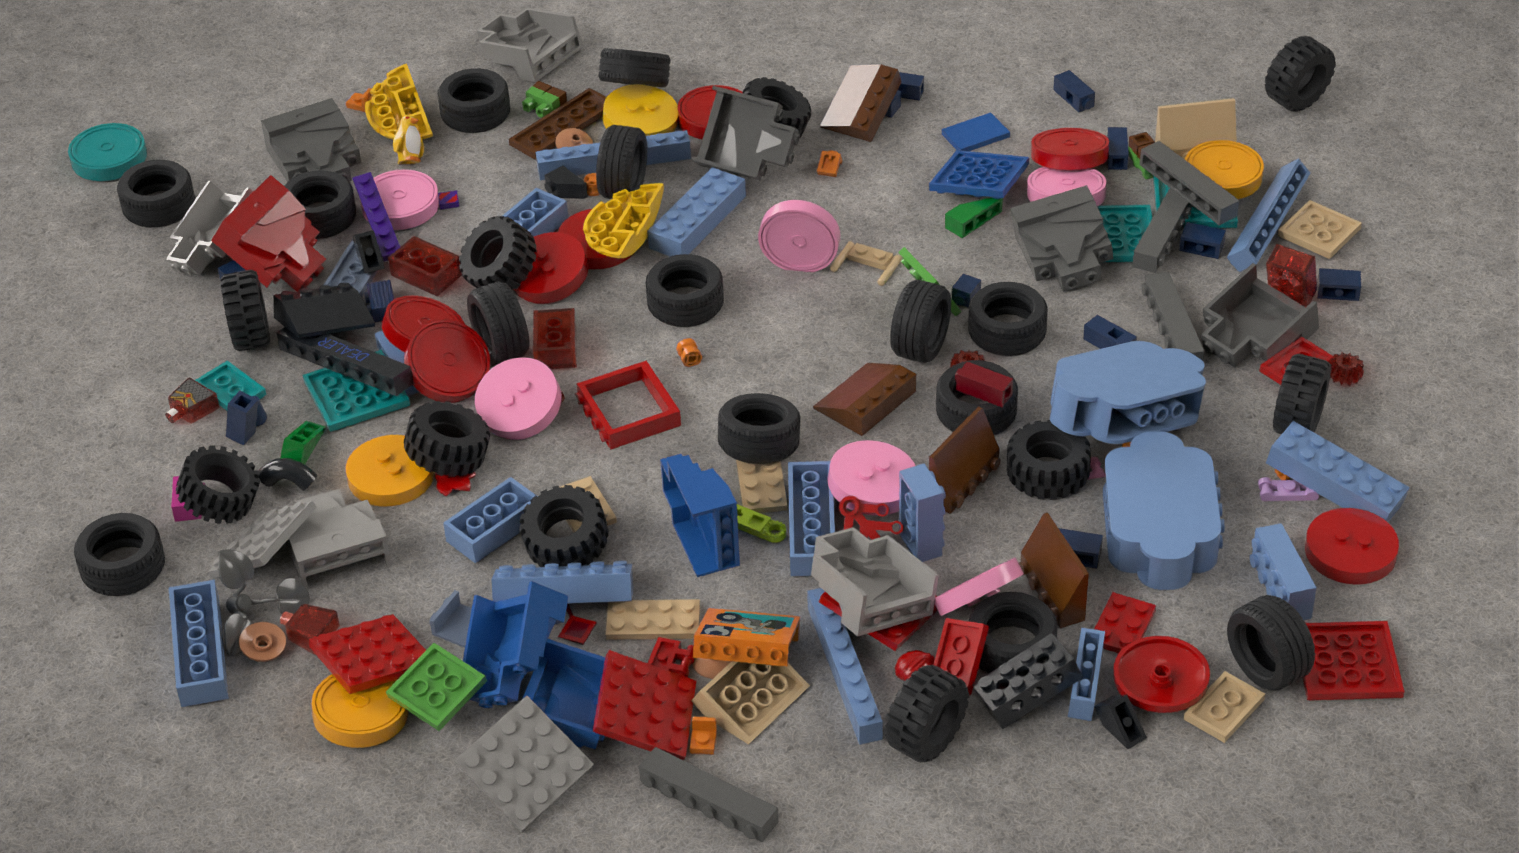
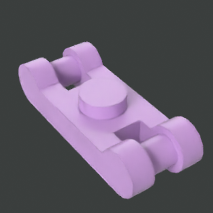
(1285, 490)

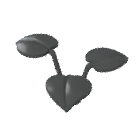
(234, 571)

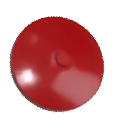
(1161, 674)

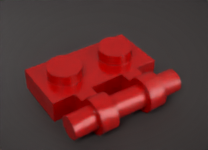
(667, 651)

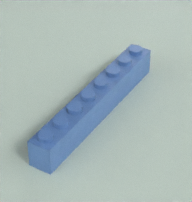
(583, 158)
(1268, 215)
(846, 670)

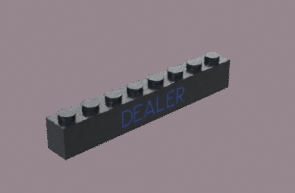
(349, 360)

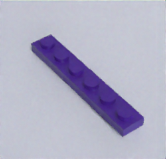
(376, 214)

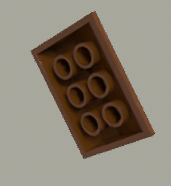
(862, 101)
(868, 396)
(965, 459)
(1055, 572)

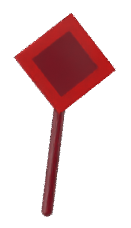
(577, 628)

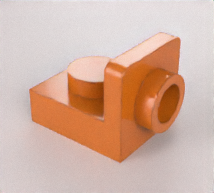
(358, 100)
(829, 163)
(703, 735)

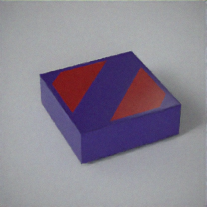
(448, 199)

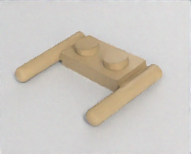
(868, 256)

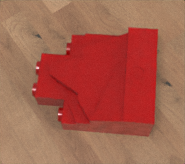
(272, 237)

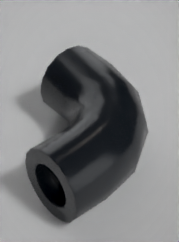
(289, 470)

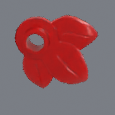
(446, 484)

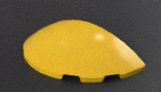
(394, 100)
(623, 222)

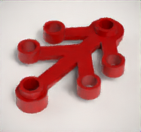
(867, 527)

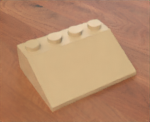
(1194, 123)
(749, 697)

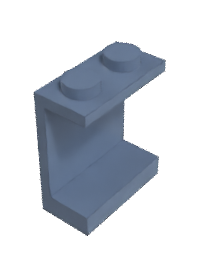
(451, 620)

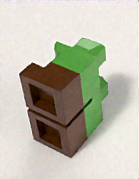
(543, 99)
(1137, 143)

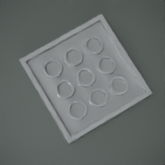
(268, 533)
(524, 763)

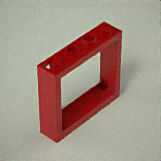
(638, 430)

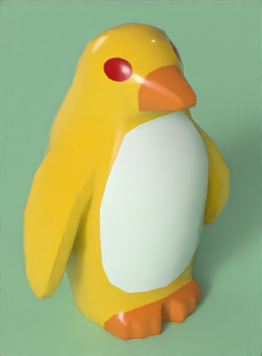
(408, 142)

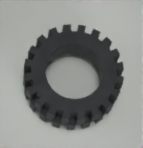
(220, 467)

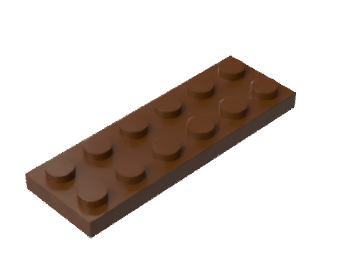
(575, 113)

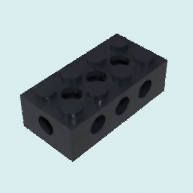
(1027, 681)

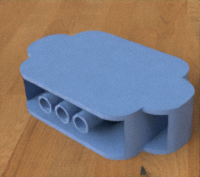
(1127, 391)
(1162, 510)

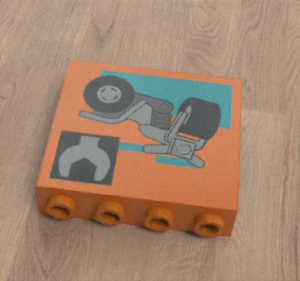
(746, 636)

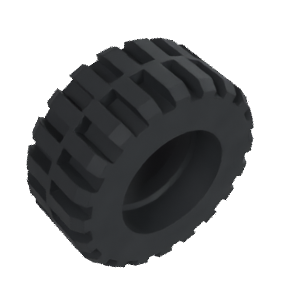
(1300, 73)
(795, 106)
(484, 245)
(245, 310)
(1302, 393)
(446, 439)
(1043, 477)
(561, 505)
(926, 713)

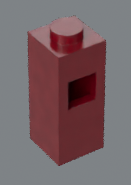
(984, 384)

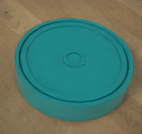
(106, 151)

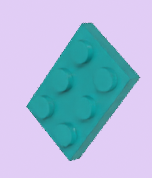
(227, 381)

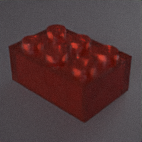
(425, 266)
(1292, 274)
(555, 337)

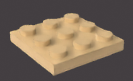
(1319, 229)

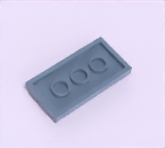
(350, 271)

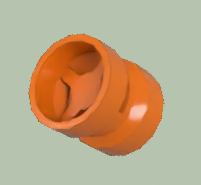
(689, 352)

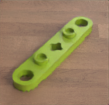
(760, 525)

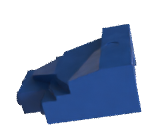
(701, 514)
(510, 639)
(568, 690)

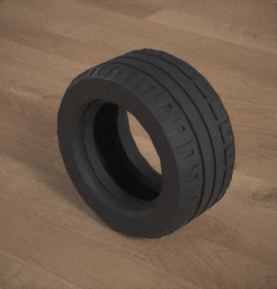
(634, 67)
(477, 115)
(621, 160)
(154, 177)
(325, 187)
(684, 309)
(499, 321)
(920, 321)
(1004, 337)
(954, 412)
(759, 428)
(123, 575)
(1011, 610)
(1271, 642)

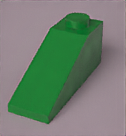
(971, 215)
(302, 441)

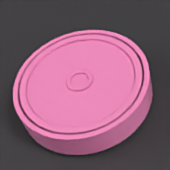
(1049, 181)
(407, 197)
(799, 236)
(518, 398)
(869, 473)
(984, 583)

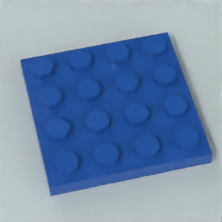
(979, 174)

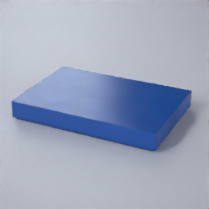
(976, 132)

